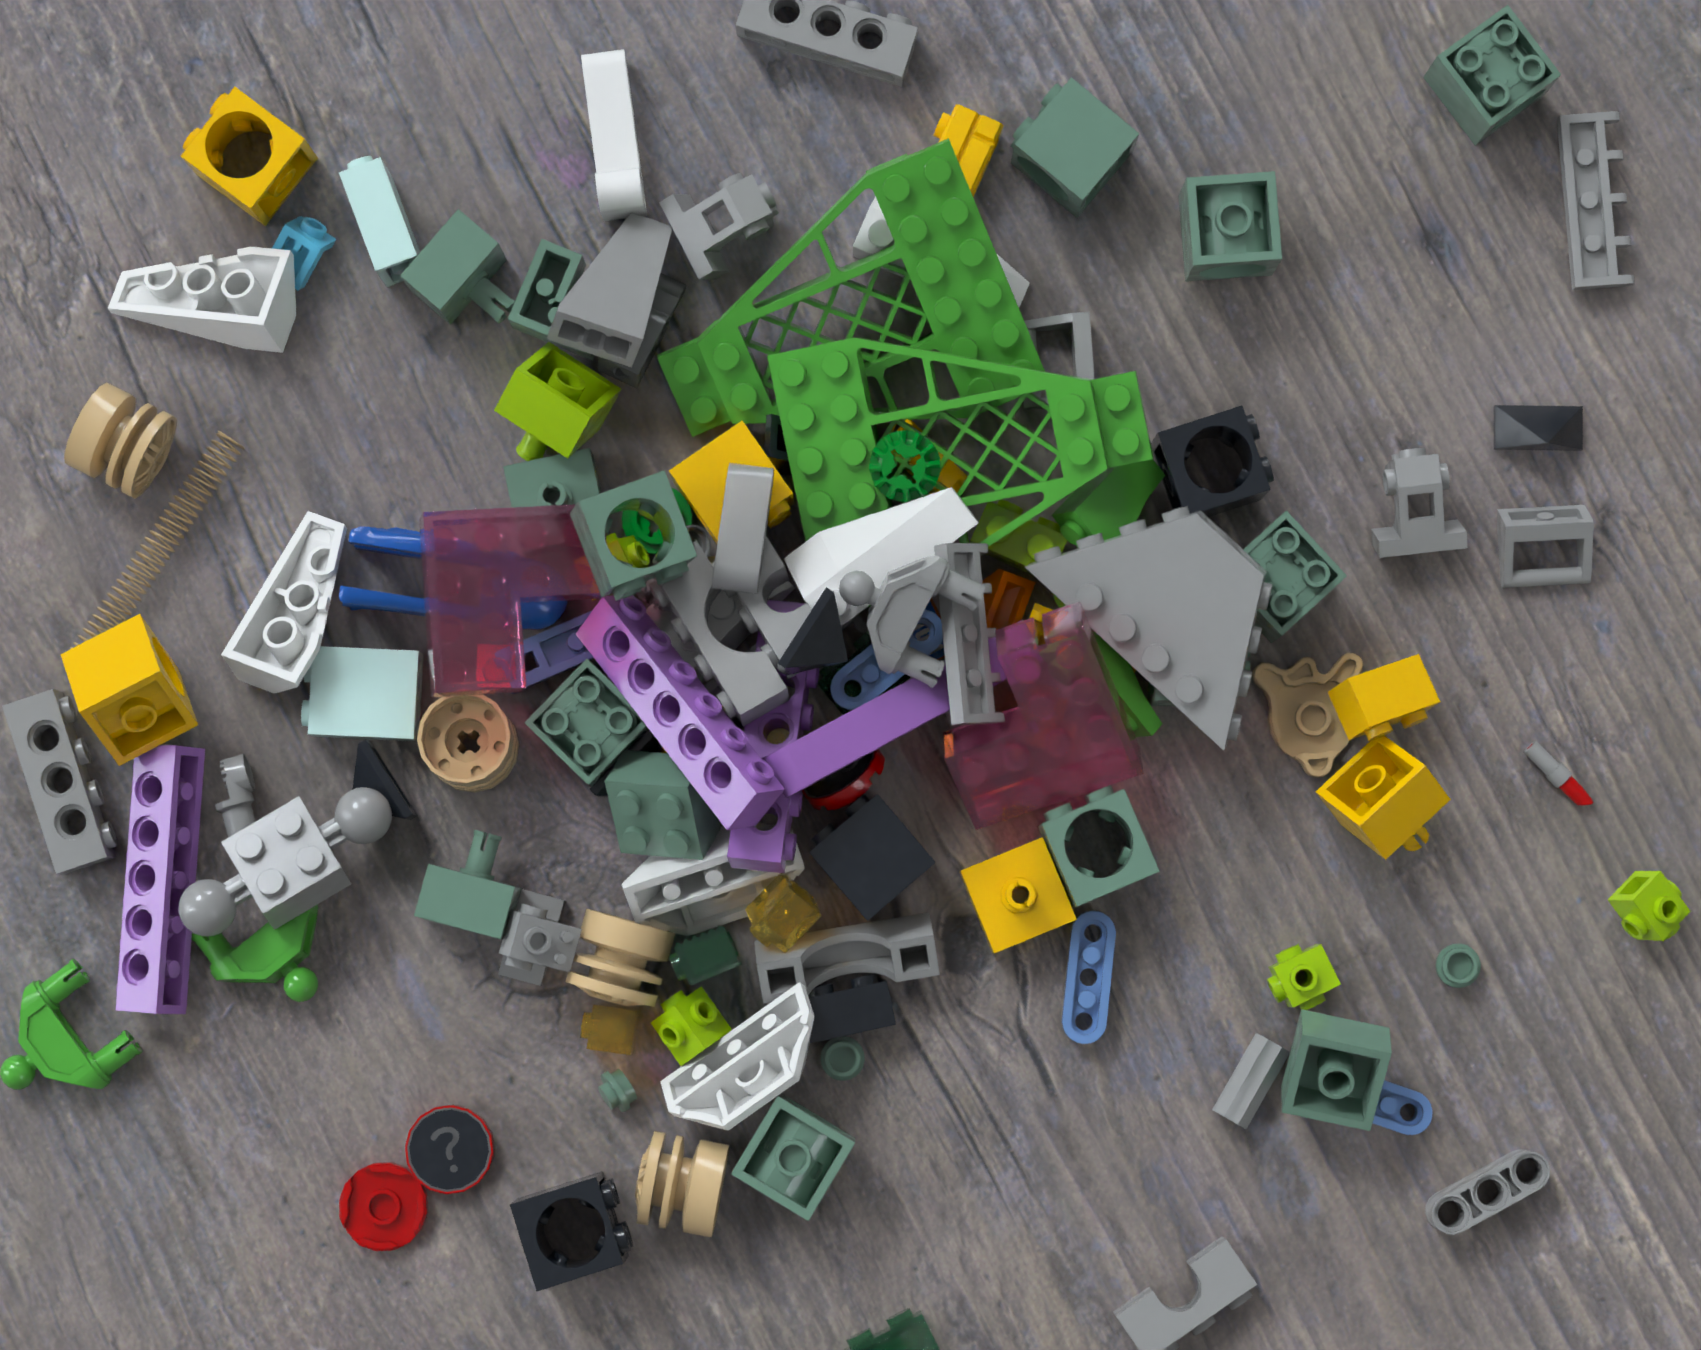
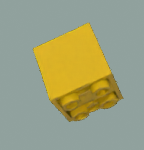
(270, 187)
(704, 475)
(129, 690)

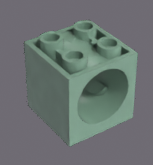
(1491, 75)
(1072, 146)
(1230, 226)
(654, 500)
(1296, 569)
(587, 723)
(1135, 859)
(793, 1156)

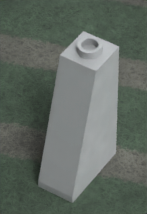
(615, 294)

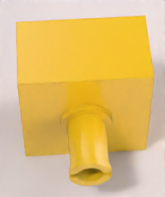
(1384, 797)
(1017, 895)

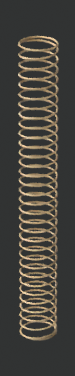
(219, 434)

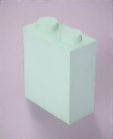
(380, 217)
(364, 694)

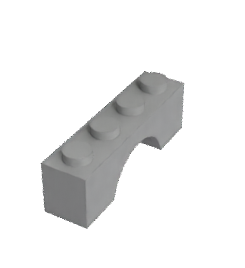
(746, 679)
(890, 947)

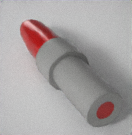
(1558, 774)

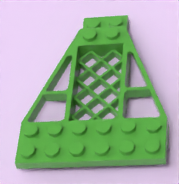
(950, 268)
(834, 429)

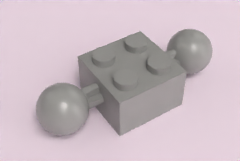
(285, 862)

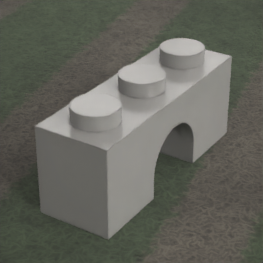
(774, 627)
(1220, 1282)

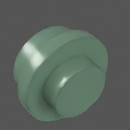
(1458, 965)
(842, 1058)
(617, 1090)

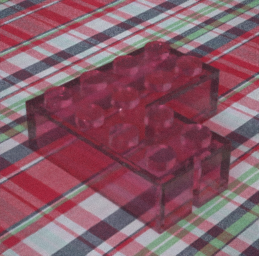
(473, 583)
(1062, 735)

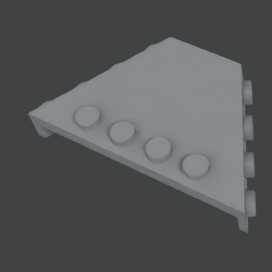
(1174, 606)

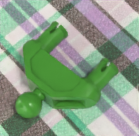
(267, 956)
(53, 1042)

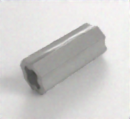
(1251, 1080)

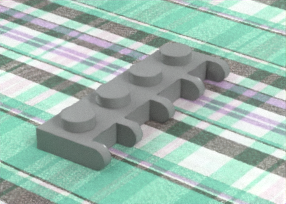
(1590, 201)
(967, 643)

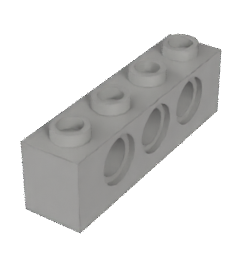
(885, 63)
(27, 722)

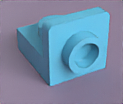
(307, 241)

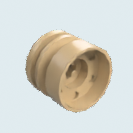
(116, 438)
(449, 723)
(620, 958)
(682, 1183)

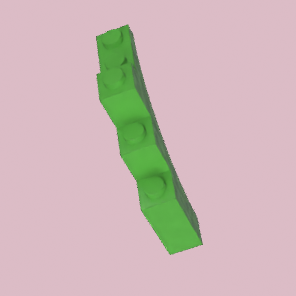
(1103, 507)

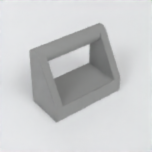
(1080, 344)
(1544, 525)

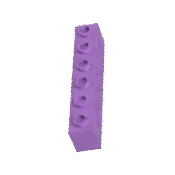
(680, 712)
(770, 849)
(158, 870)

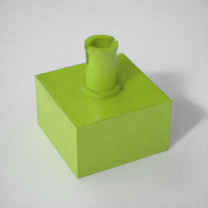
(556, 402)

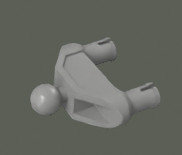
(899, 607)

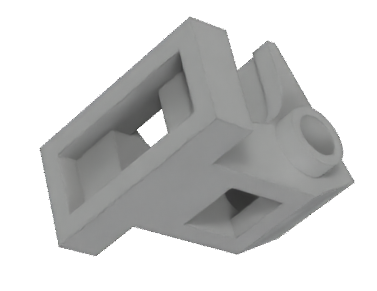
(747, 203)
(1412, 474)
(537, 939)

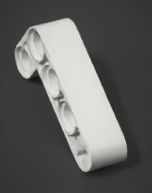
(613, 135)

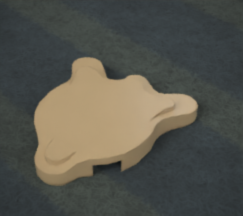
(1302, 711)

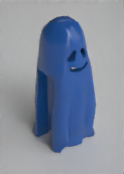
(407, 544)

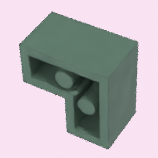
(544, 287)

